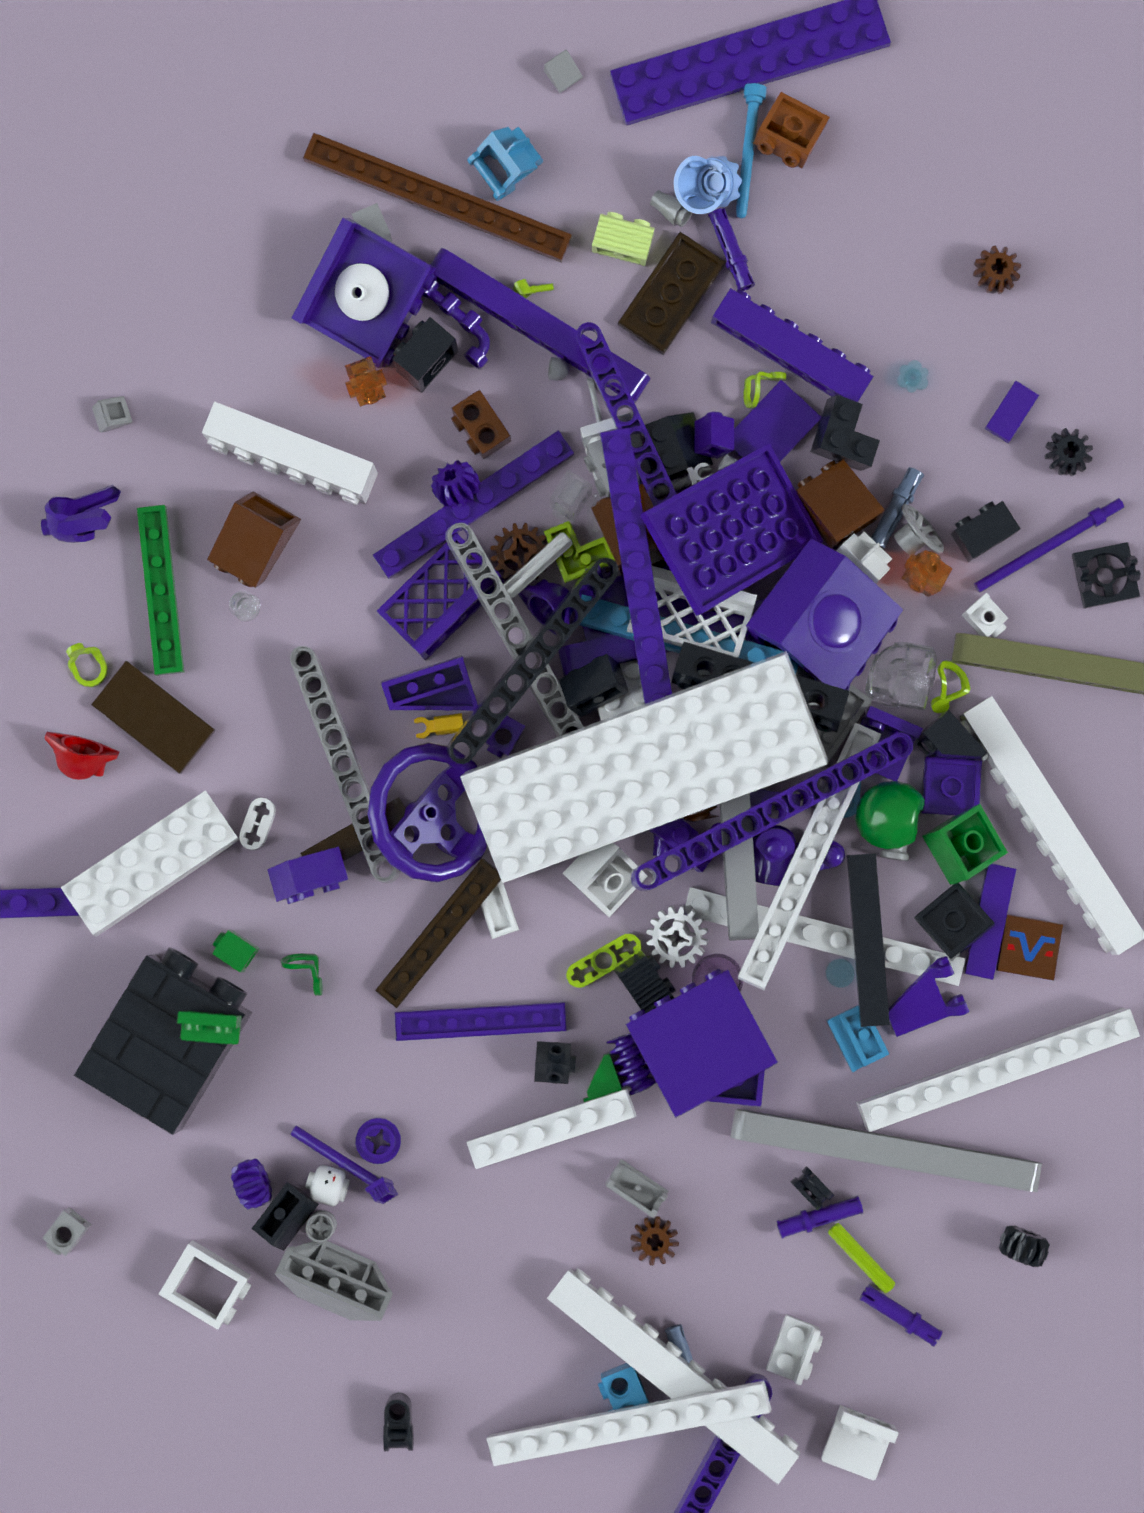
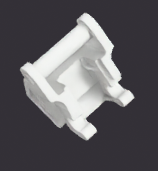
(866, 556)

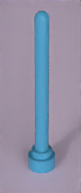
(754, 96)

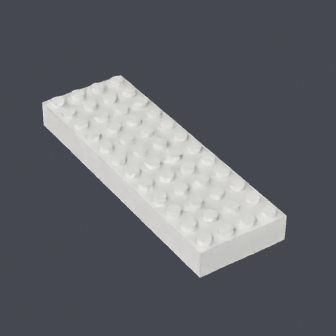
(645, 767)

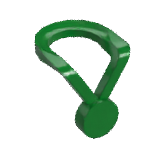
(317, 981)

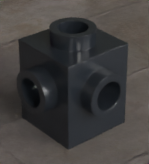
(554, 1062)

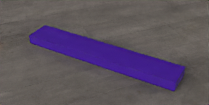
(480, 1021)

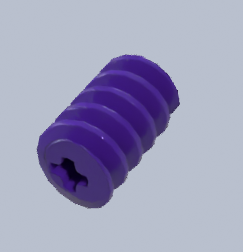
(632, 1064)

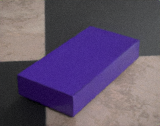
(1011, 412)

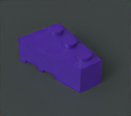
(433, 687)

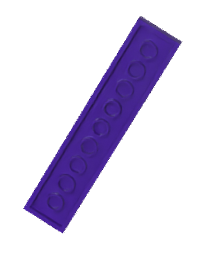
(748, 57)

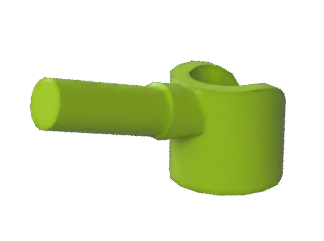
(523, 289)

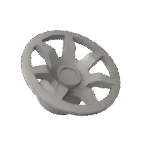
(914, 535)

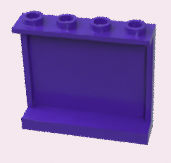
(406, 280)
(701, 1042)

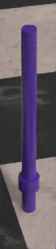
(1095, 518)

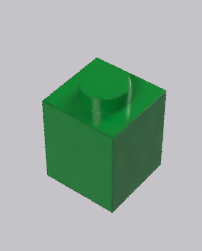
(234, 950)

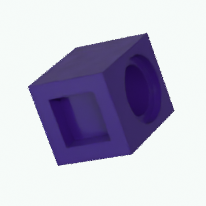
(516, 730)

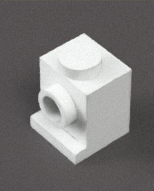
(975, 617)

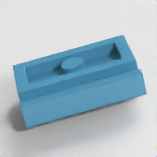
(858, 1044)

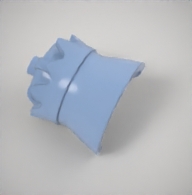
(706, 183)

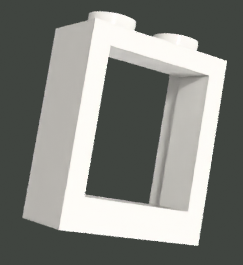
(190, 1253)

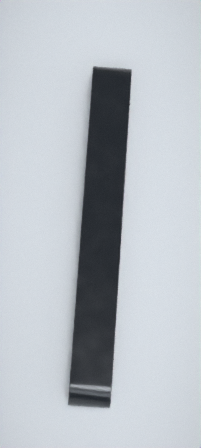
(545, 653)

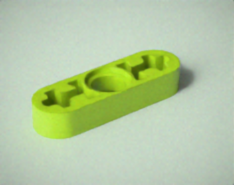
(601, 972)

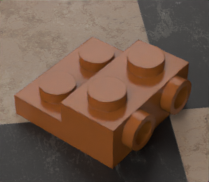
(790, 131)

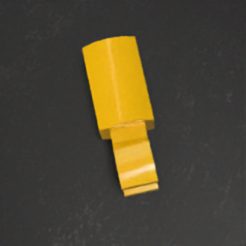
(440, 725)

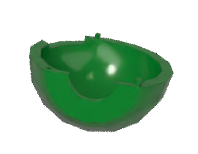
(889, 814)

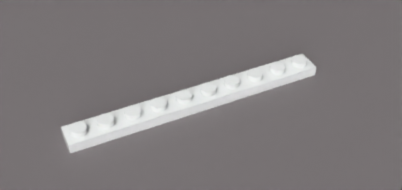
(803, 869)
(829, 937)
(629, 1423)

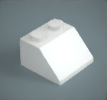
(604, 876)

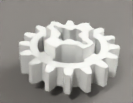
(690, 938)

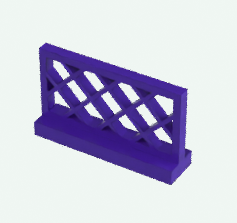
(452, 617)

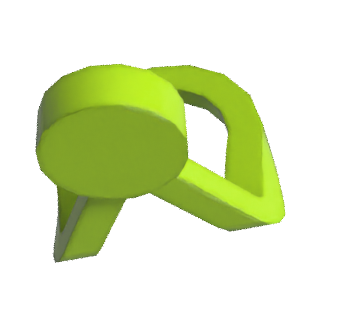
(773, 376)
(78, 649)
(941, 703)

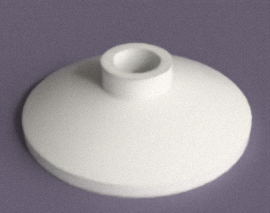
(373, 287)

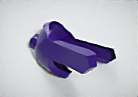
(78, 518)

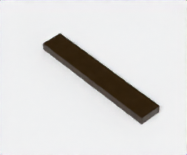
(439, 933)

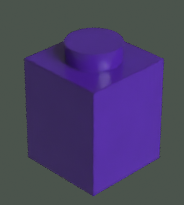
(714, 435)

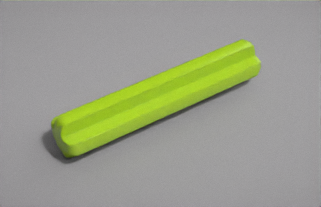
(861, 1258)

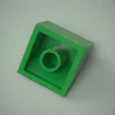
(965, 844)

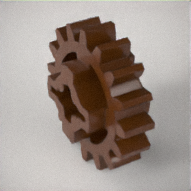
(507, 555)

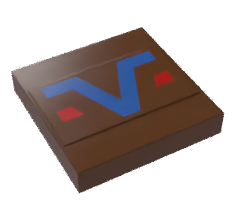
(1029, 947)

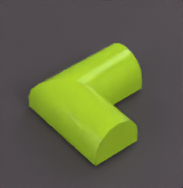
(577, 558)

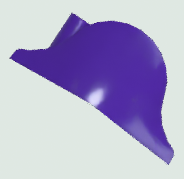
(543, 600)

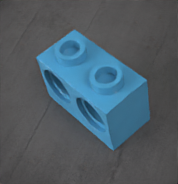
(631, 1395)

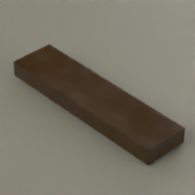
(347, 838)

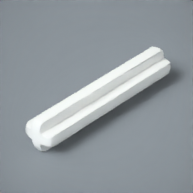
(537, 564)

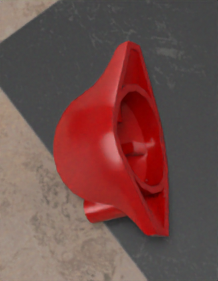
(79, 756)

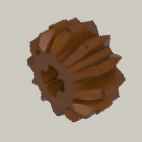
(1003, 261)
(663, 1235)

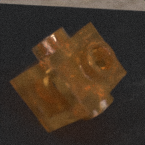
(365, 381)
(926, 572)

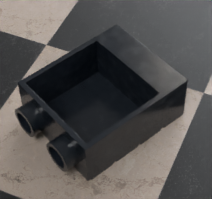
(140, 1046)

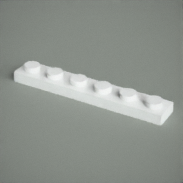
(551, 1128)

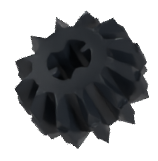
(1077, 460)
(1024, 1246)

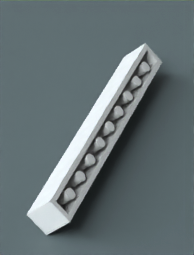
(1053, 828)
(997, 1069)
(668, 1370)

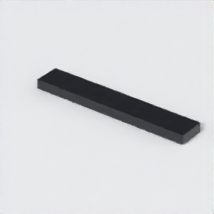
(868, 940)

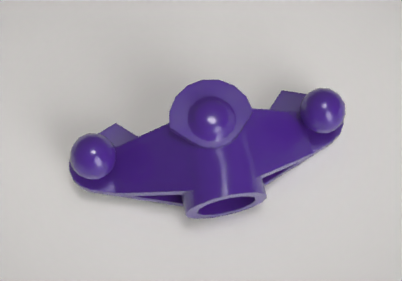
(775, 850)

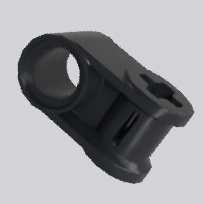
(398, 1429)

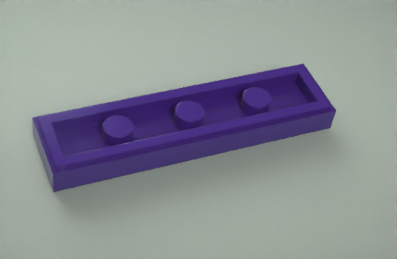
(995, 902)

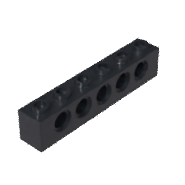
(696, 658)

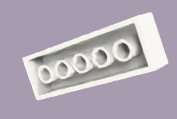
(289, 453)
(150, 864)

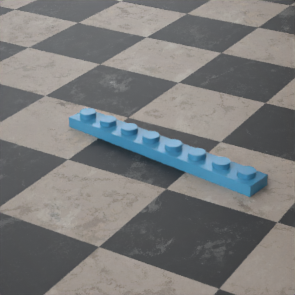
(615, 619)

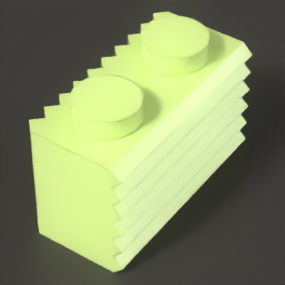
(623, 238)

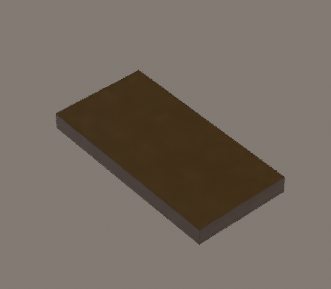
(671, 293)
(153, 717)

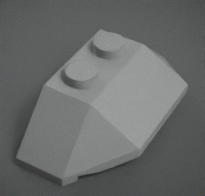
(335, 1280)

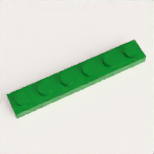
(160, 590)

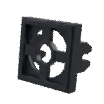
(1084, 580)

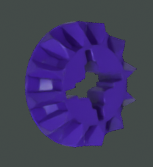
(366, 1147)

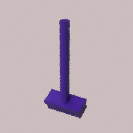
(379, 1188)

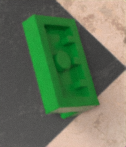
(210, 1027)

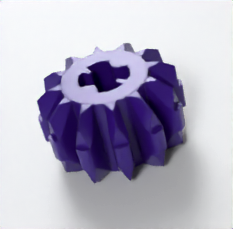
(455, 484)
(251, 1183)

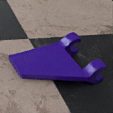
(923, 1001)

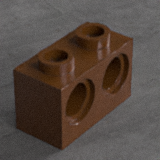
(486, 422)

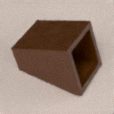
(838, 503)
(605, 519)
(252, 539)

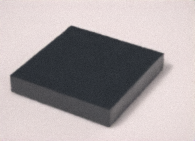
(954, 921)

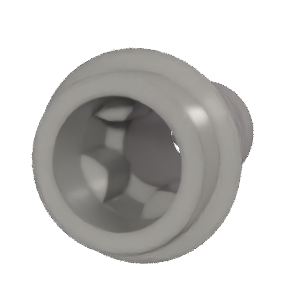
(670, 208)

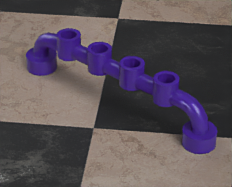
(469, 322)

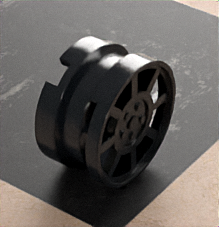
(814, 1185)

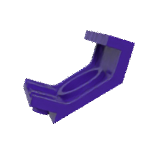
(826, 615)

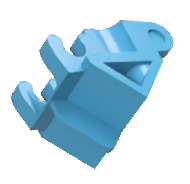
(512, 152)

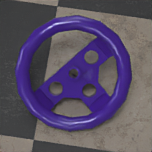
(425, 817)

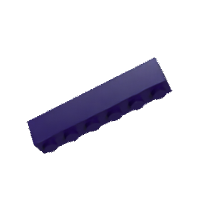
(790, 347)

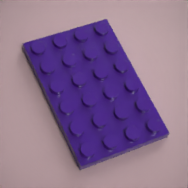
(731, 529)

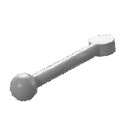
(594, 399)

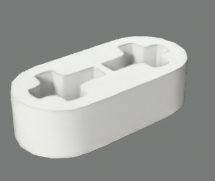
(251, 820)

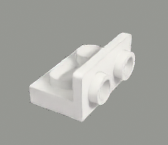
(794, 1349)

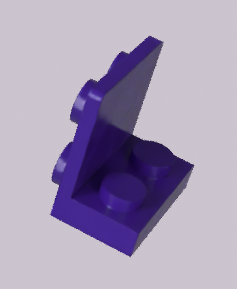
(888, 725)

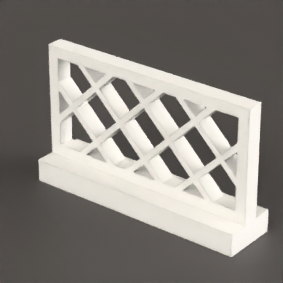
(740, 603)

